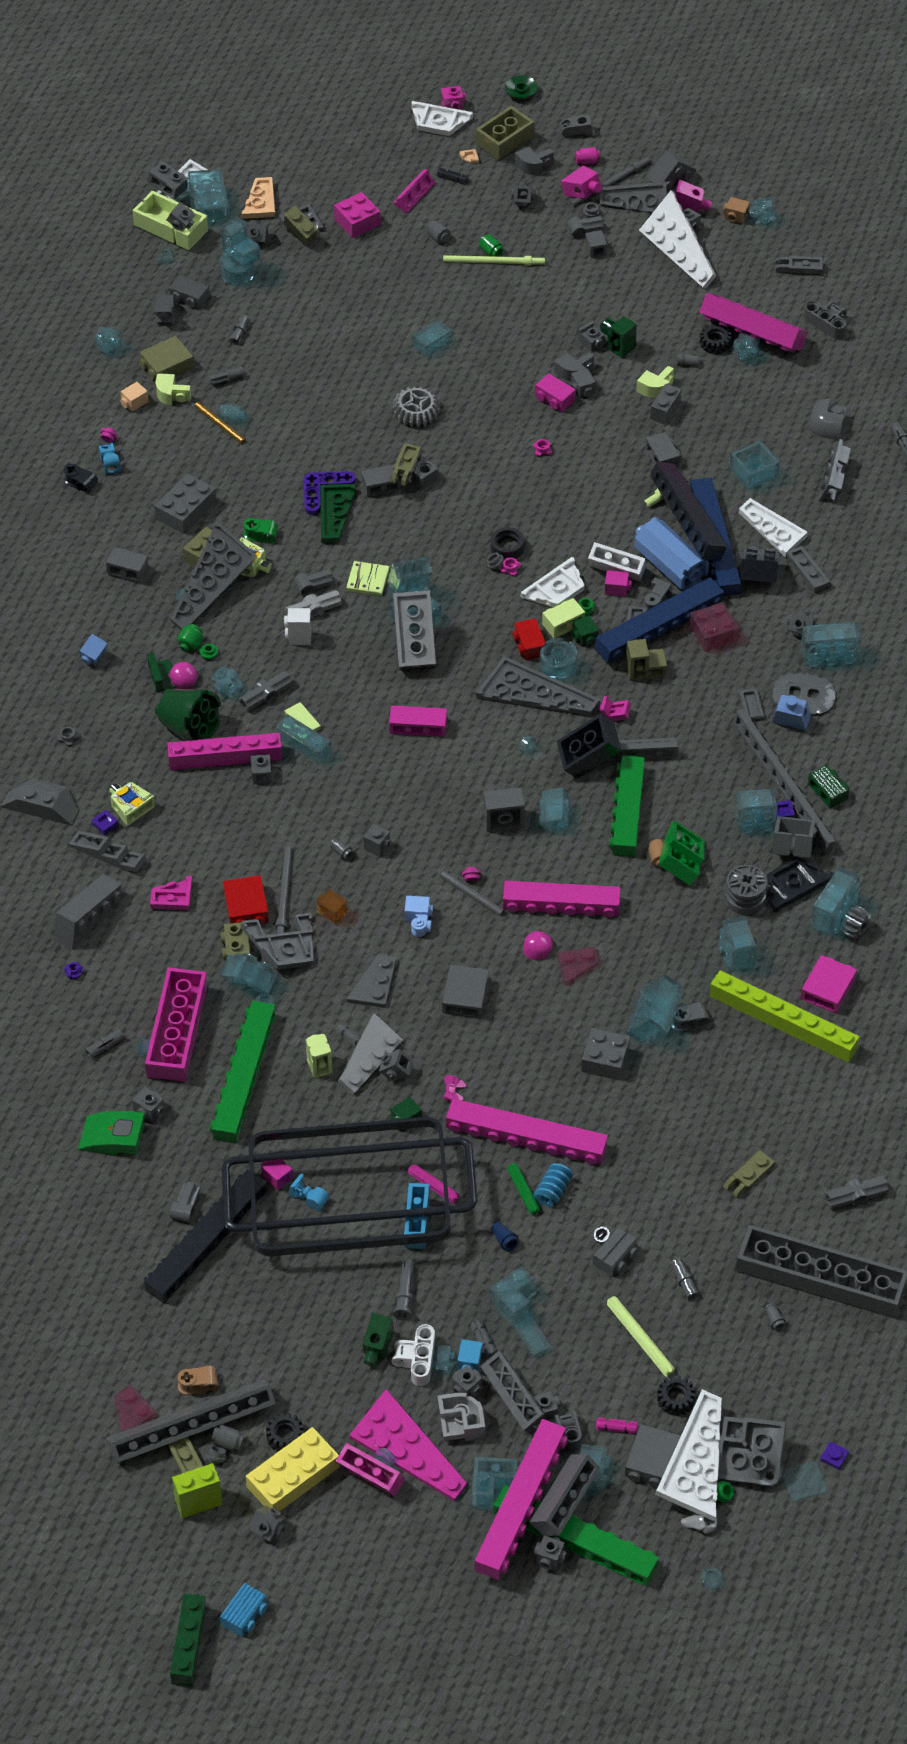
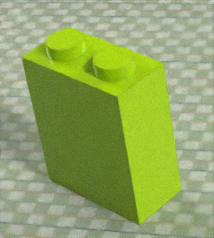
(197, 1490)

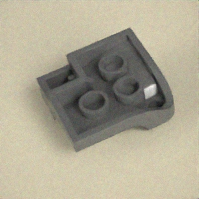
(751, 1451)

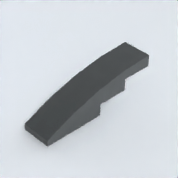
(104, 850)

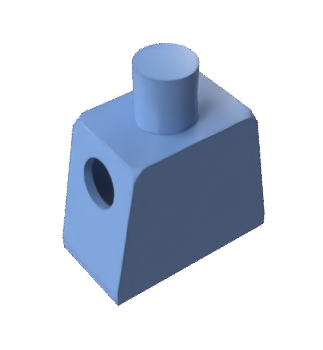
(792, 712)

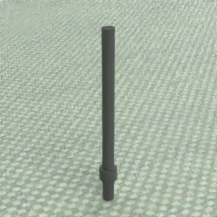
(635, 167)
(281, 922)

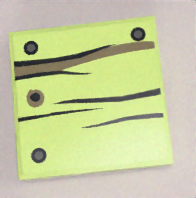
(367, 578)

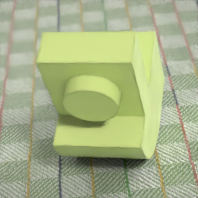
(651, 384)
(169, 392)

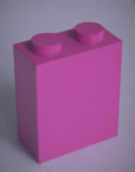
(828, 984)

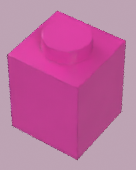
(617, 583)

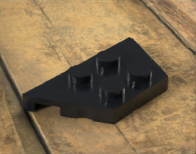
(794, 881)

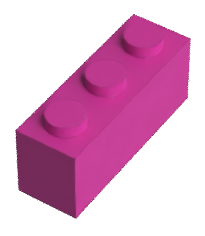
(418, 721)
(370, 1469)

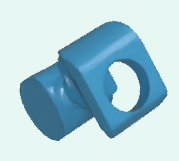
(109, 458)
(314, 1198)

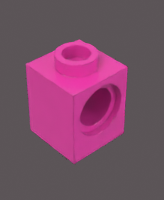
(277, 1173)

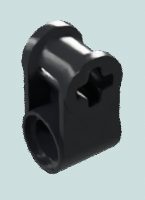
(81, 479)

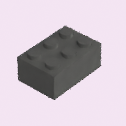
(185, 503)

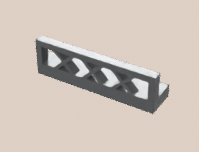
(648, 748)
(509, 1394)

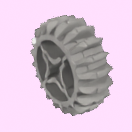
(416, 406)

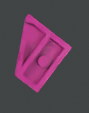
(172, 895)

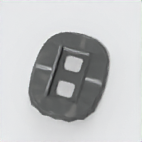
(805, 683)

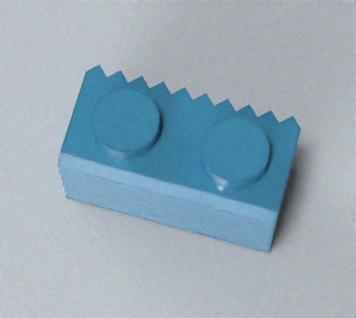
(243, 1610)

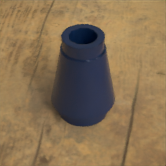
(506, 1238)

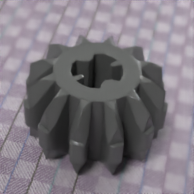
(855, 922)

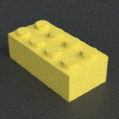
(292, 1470)

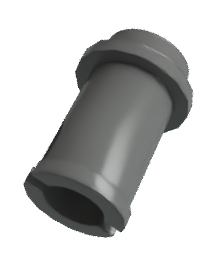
(687, 360)
(344, 851)
(774, 1316)

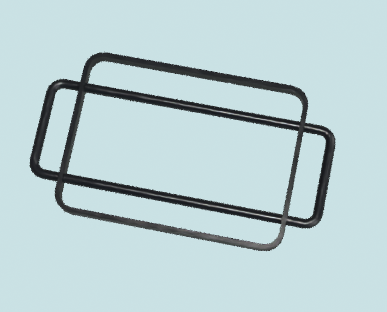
(338, 1130)

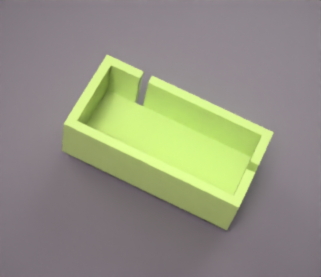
(152, 217)

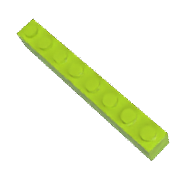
(784, 1016)

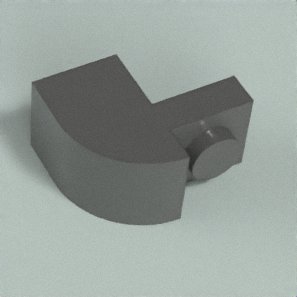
(533, 163)
(164, 308)
(567, 364)

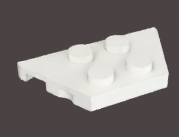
(439, 119)
(556, 586)

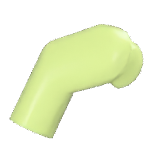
(657, 497)

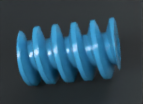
(553, 1184)

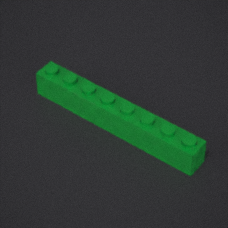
(243, 1071)
(599, 1546)

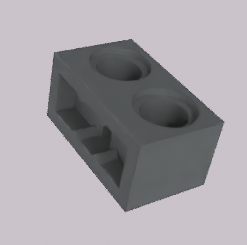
(424, 472)

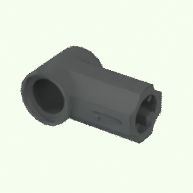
(581, 226)
(309, 583)
(185, 1202)

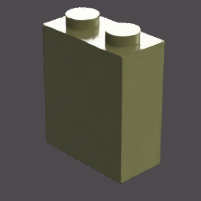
(166, 358)

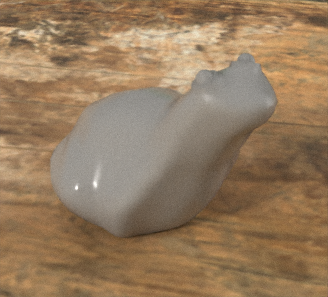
(700, 1523)

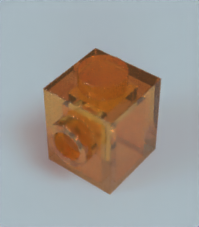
(332, 906)

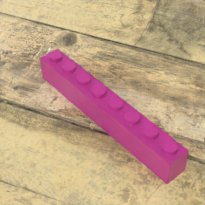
(526, 1131)
(520, 1499)

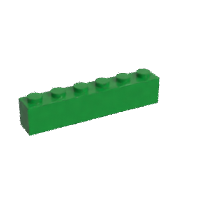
(628, 806)

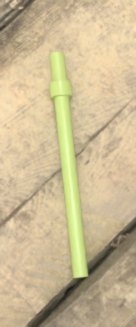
(527, 260)

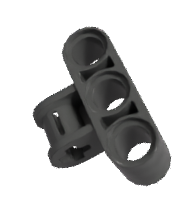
(826, 318)

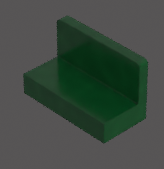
(160, 673)

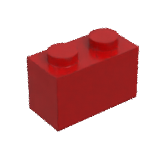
(529, 638)

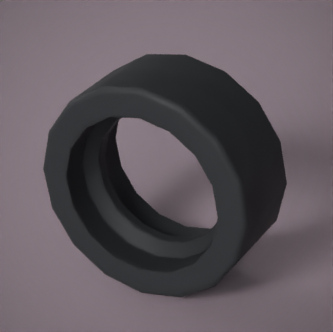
(508, 533)

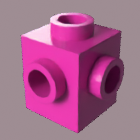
(453, 97)

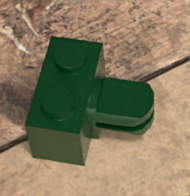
(620, 335)

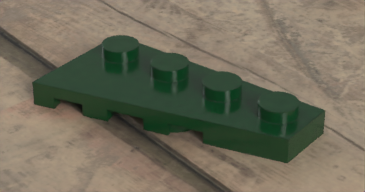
(334, 510)

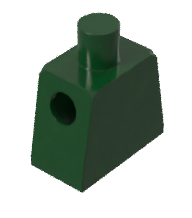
(380, 1326)

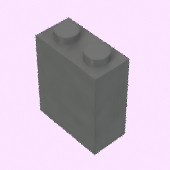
(465, 991)
(650, 1455)

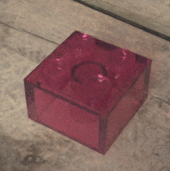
(713, 626)

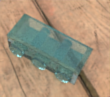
(304, 739)

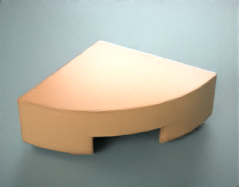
(469, 155)

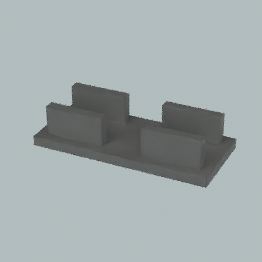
(832, 473)

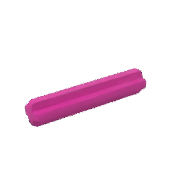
(435, 1184)

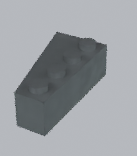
(85, 910)

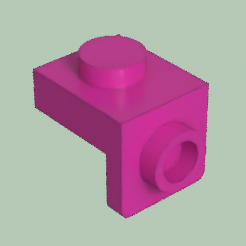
(616, 710)

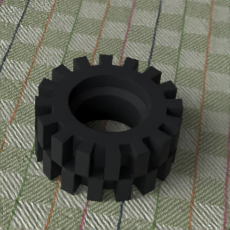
(715, 331)
(676, 1384)
(283, 1421)

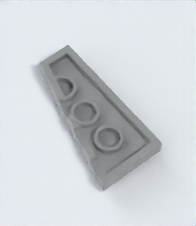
(366, 1058)

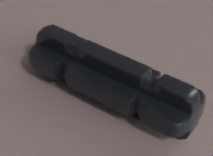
(453, 176)

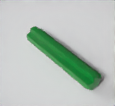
(523, 1189)

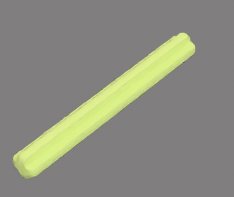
(640, 1336)

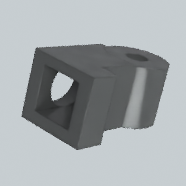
(576, 126)
(659, 593)

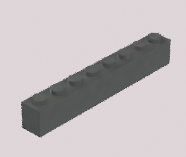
(190, 1420)

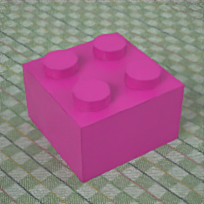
(357, 215)

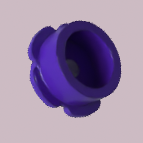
(73, 974)

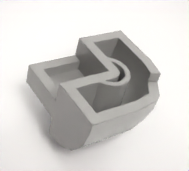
(461, 1417)

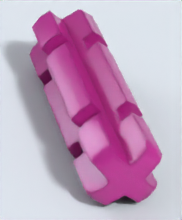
(616, 1425)

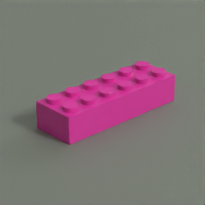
(757, 323)
(176, 1024)

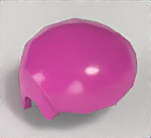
(183, 675)
(537, 945)

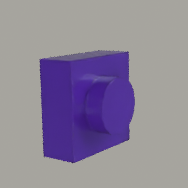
(785, 809)
(105, 822)
(834, 1455)

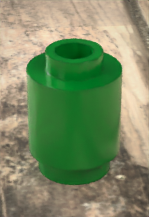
(491, 246)

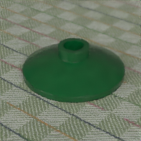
(521, 87)

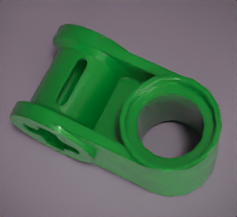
(262, 530)

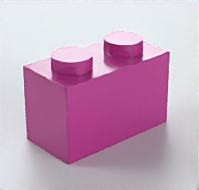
(555, 392)

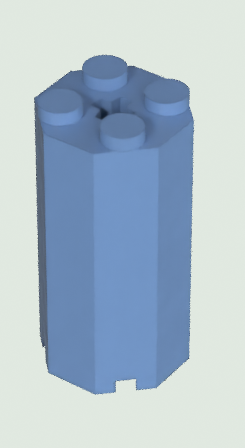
(670, 553)

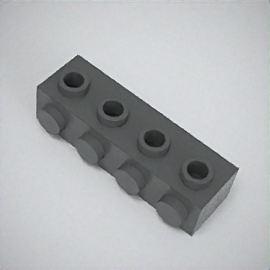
(565, 1494)

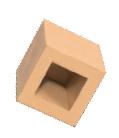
(134, 396)

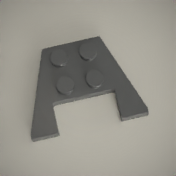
(284, 949)

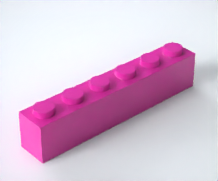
(223, 751)
(561, 898)

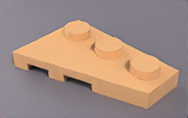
(260, 200)

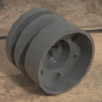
(746, 890)

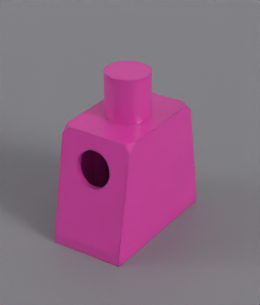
(581, 183)
(691, 197)

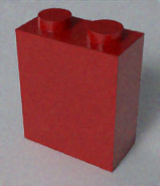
(245, 899)

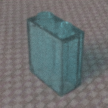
(409, 573)

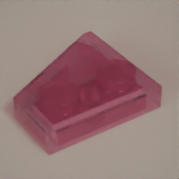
(576, 962)

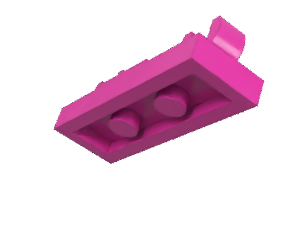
(414, 191)

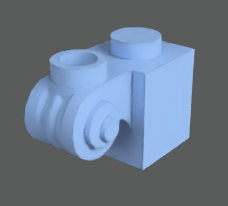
(417, 912)

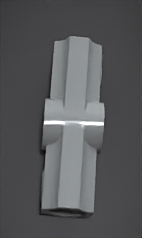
(318, 604)

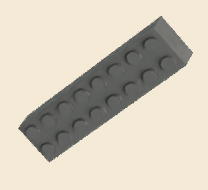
(822, 1271)

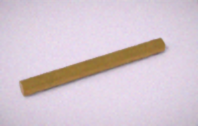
(220, 423)

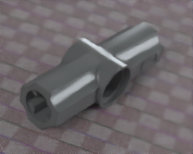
(266, 690)
(856, 1192)

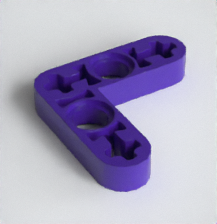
(319, 479)

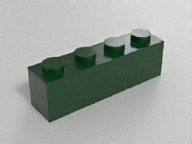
(188, 1640)

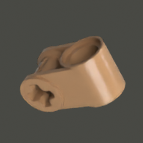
(199, 1379)

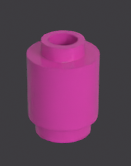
(587, 156)

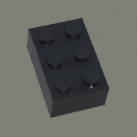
(589, 746)

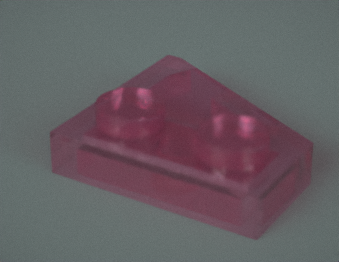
(132, 1408)

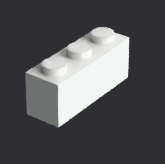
(611, 559)

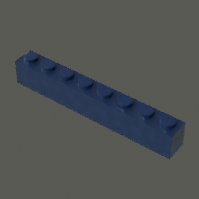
(723, 571)
(658, 619)

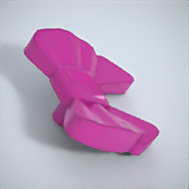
(451, 1084)

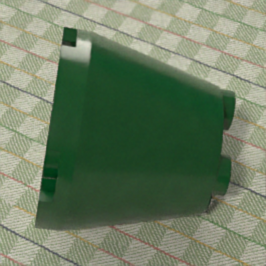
(189, 712)

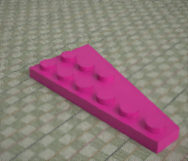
(392, 1428)

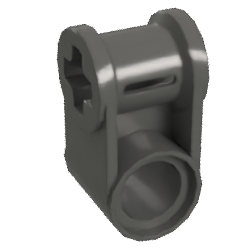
(690, 1016)
(573, 1430)

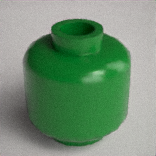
(190, 638)

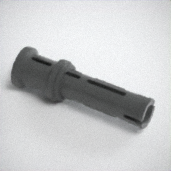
(404, 1297)

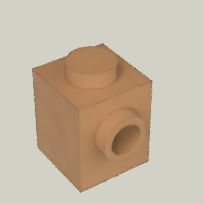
(736, 210)

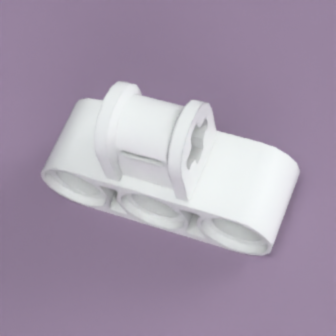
(411, 1354)

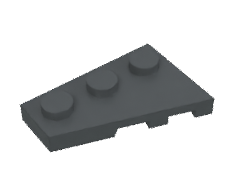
(375, 983)

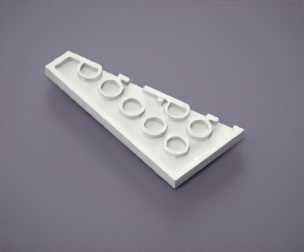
(675, 237)
(693, 1468)

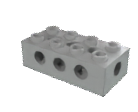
(405, 639)

